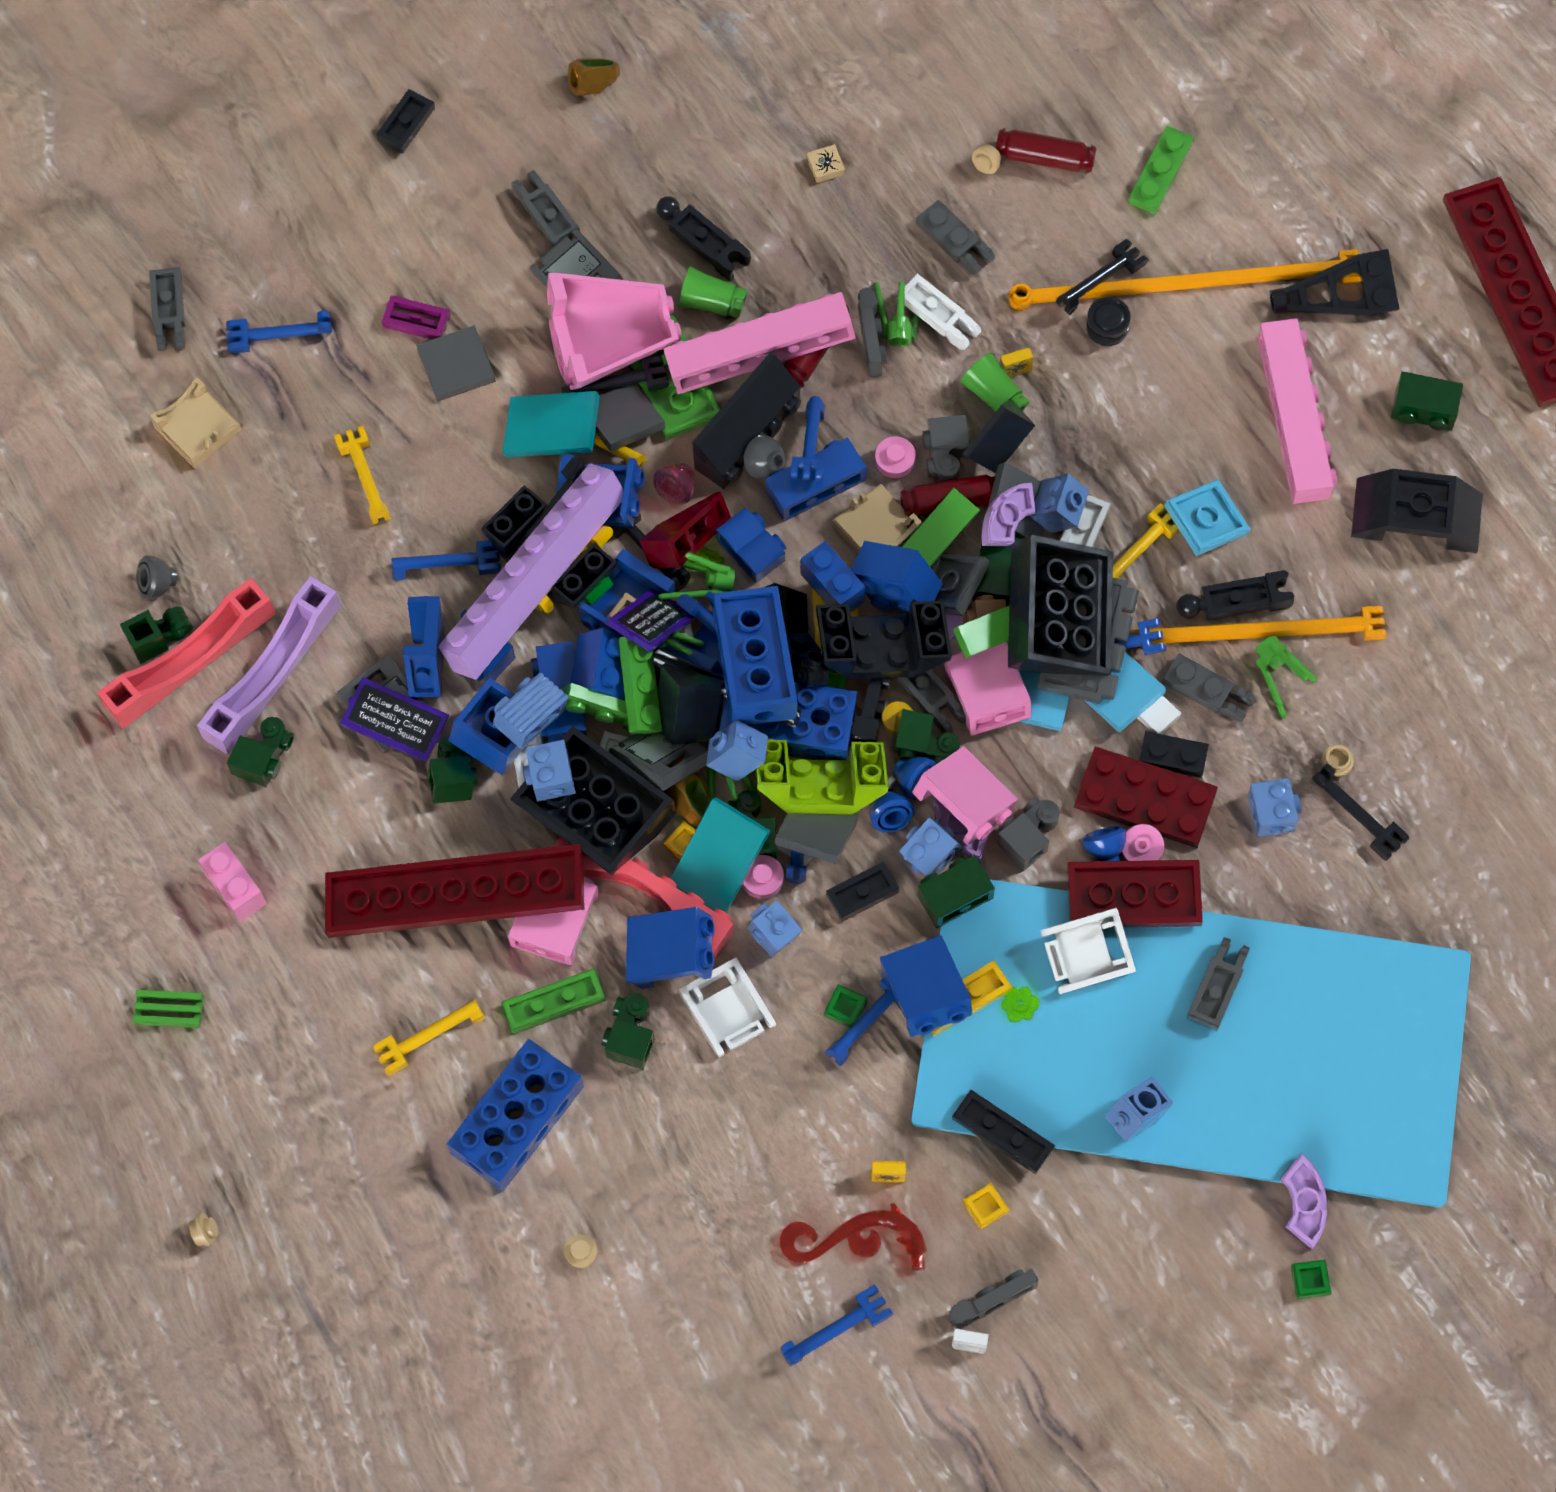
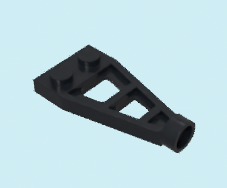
(1376, 283)

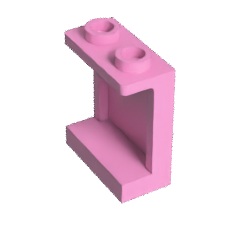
(988, 689)
(968, 793)
(553, 934)

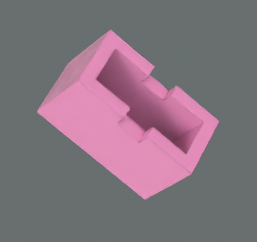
(232, 881)

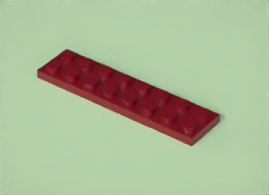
(1511, 278)
(454, 891)

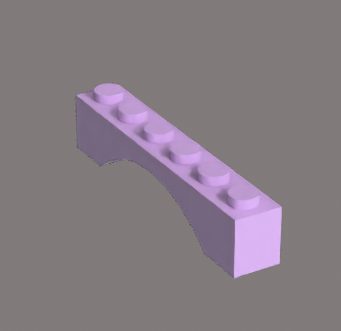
(243, 703)

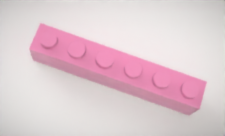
(745, 345)
(1295, 411)

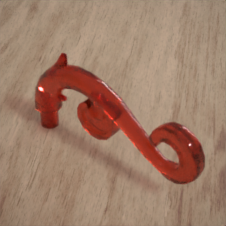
(865, 1248)

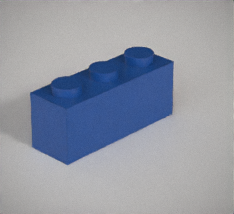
(841, 472)
(557, 664)

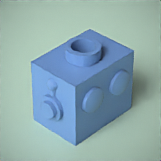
(1060, 503)
(737, 750)
(549, 770)
(1274, 807)
(930, 847)
(773, 927)
(1138, 1109)

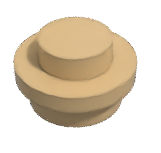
(986, 159)
(1339, 758)
(203, 1230)
(580, 1251)

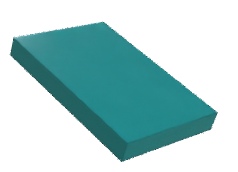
(551, 424)
(720, 855)

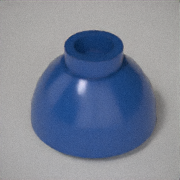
(910, 772)
(891, 812)
(1105, 843)

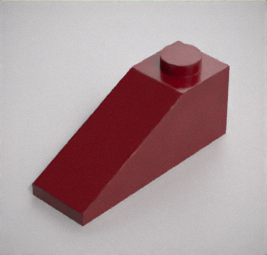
(685, 532)

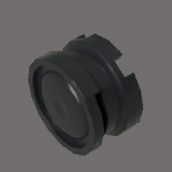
(1108, 321)

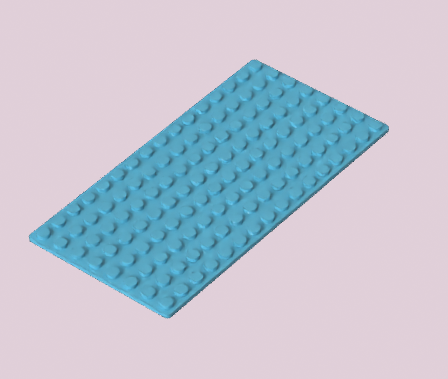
(1322, 1052)

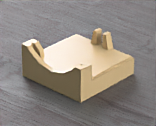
(195, 424)
(876, 519)

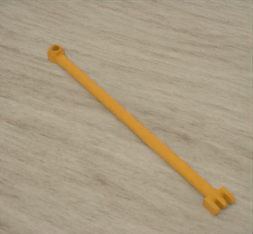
(1182, 281)
(1362, 623)

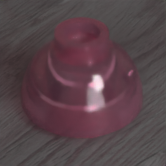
(675, 483)

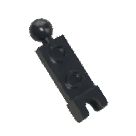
(703, 237)
(1238, 597)
(866, 726)

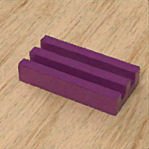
(406, 304)

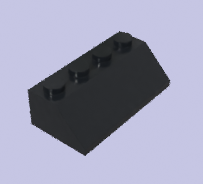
(751, 412)

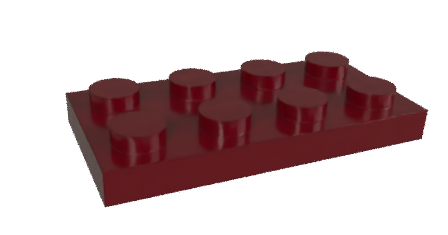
(1146, 794)
(1142, 891)

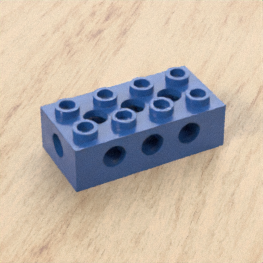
(755, 655)
(807, 739)
(508, 1094)

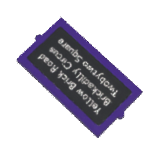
(650, 620)
(394, 719)

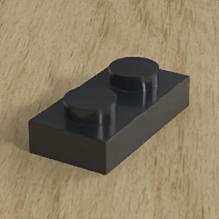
(405, 121)
(1174, 754)
(862, 891)

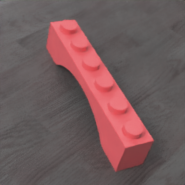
(144, 687)
(663, 891)

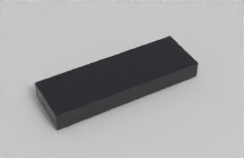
(1003, 1132)

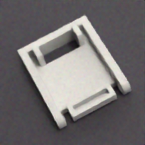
(1082, 951)
(730, 1014)

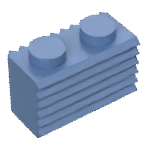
(529, 710)

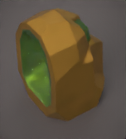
(592, 75)
(690, 798)

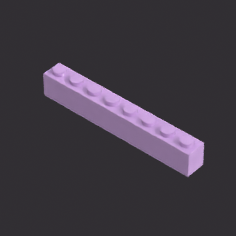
(532, 571)

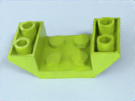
(823, 785)

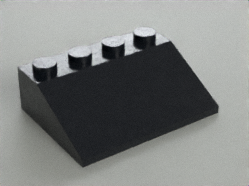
(1060, 607)
(612, 807)

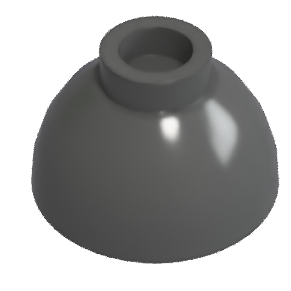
(763, 457)
(154, 577)

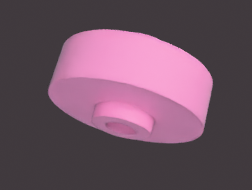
(895, 457)
(1143, 843)
(764, 878)

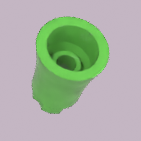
(711, 294)
(992, 383)

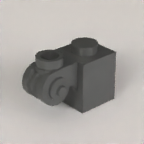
(946, 439)
(1022, 836)

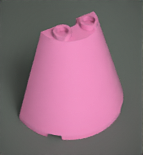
(606, 324)

